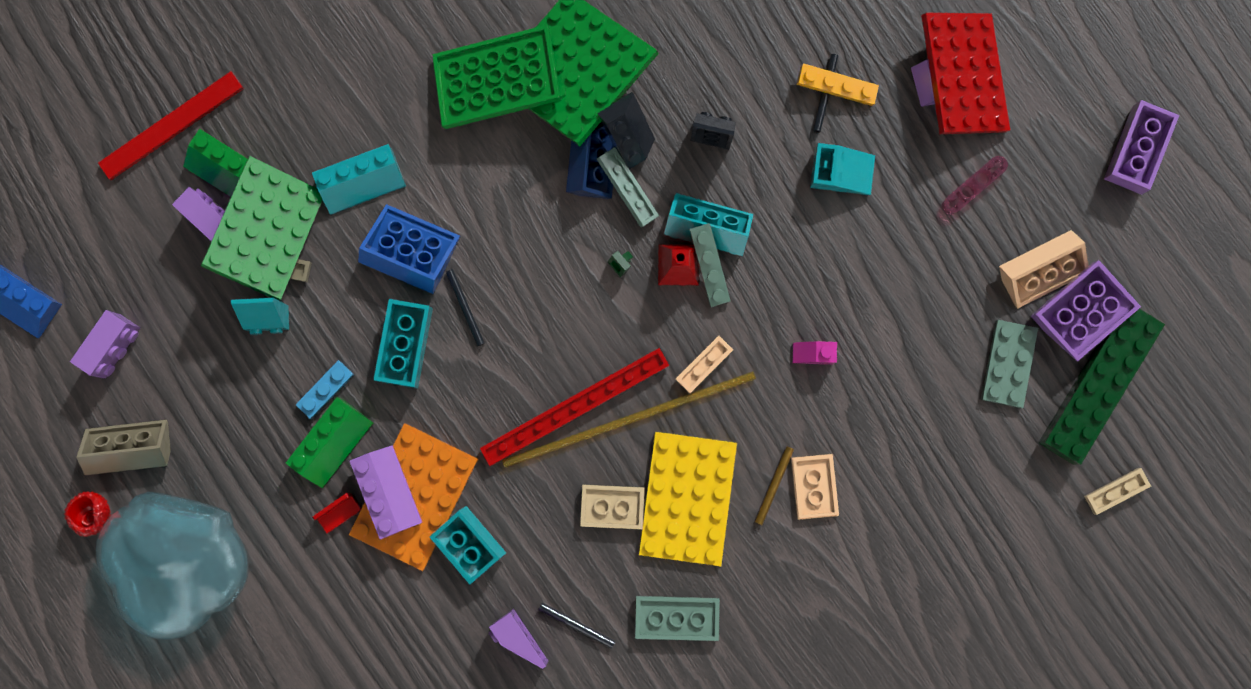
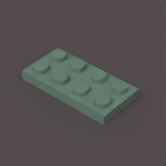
(1009, 364)
(677, 618)

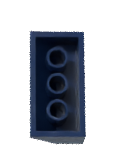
(584, 171)

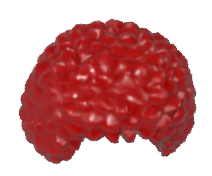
(87, 513)

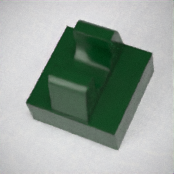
(620, 262)

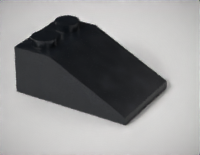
(713, 130)

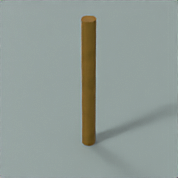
(774, 485)

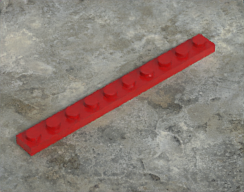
(574, 407)

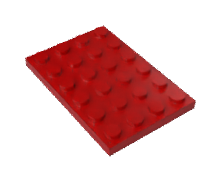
(965, 73)

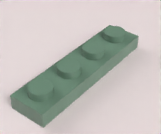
(627, 187)
(709, 265)

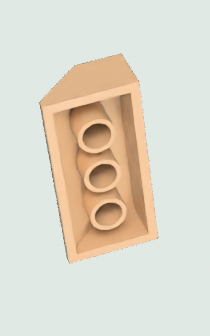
(1044, 268)

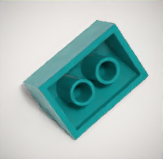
(467, 544)

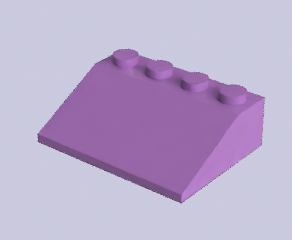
(1086, 310)

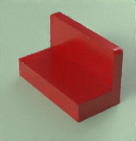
(338, 512)

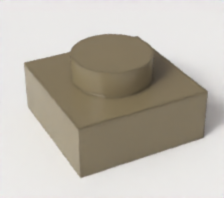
(301, 271)

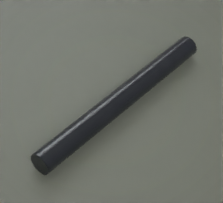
(824, 97)
(465, 307)
(576, 625)

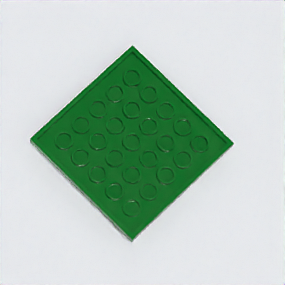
(593, 66)

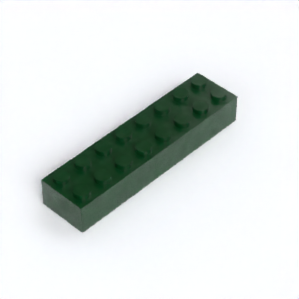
(1100, 387)

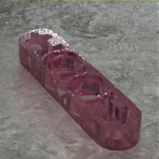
(973, 183)

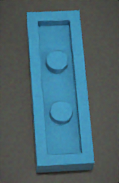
(324, 389)

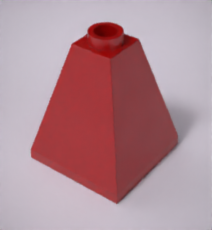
(674, 271)

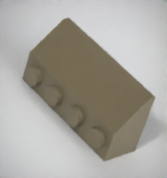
(124, 447)

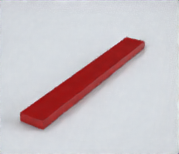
(170, 125)

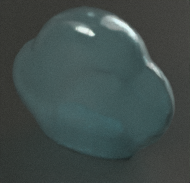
(171, 563)

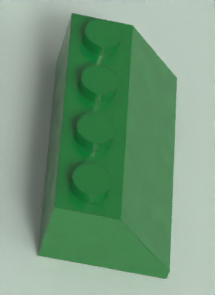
(214, 162)
(329, 442)

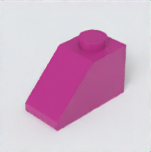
(815, 352)

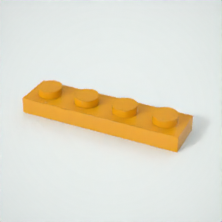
(837, 84)

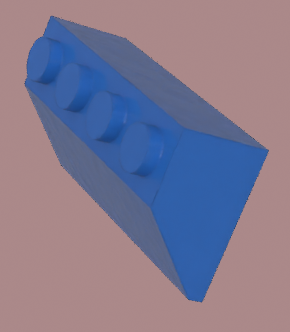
(25, 303)

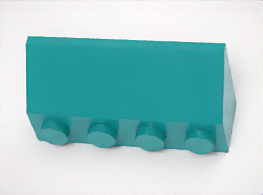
(359, 179)
(728, 225)

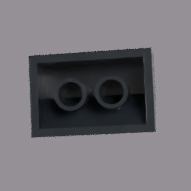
(628, 130)

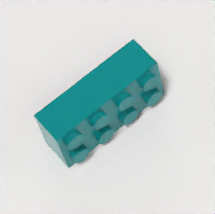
(403, 343)

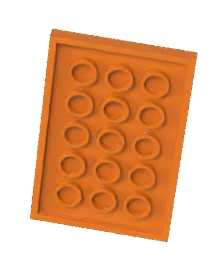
(436, 481)

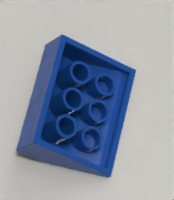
(408, 248)

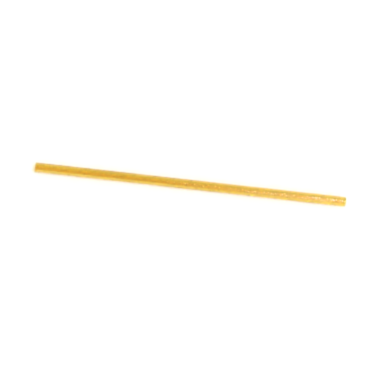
(628, 419)

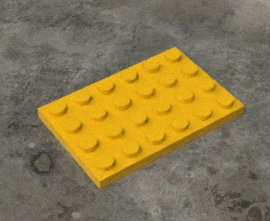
(688, 499)

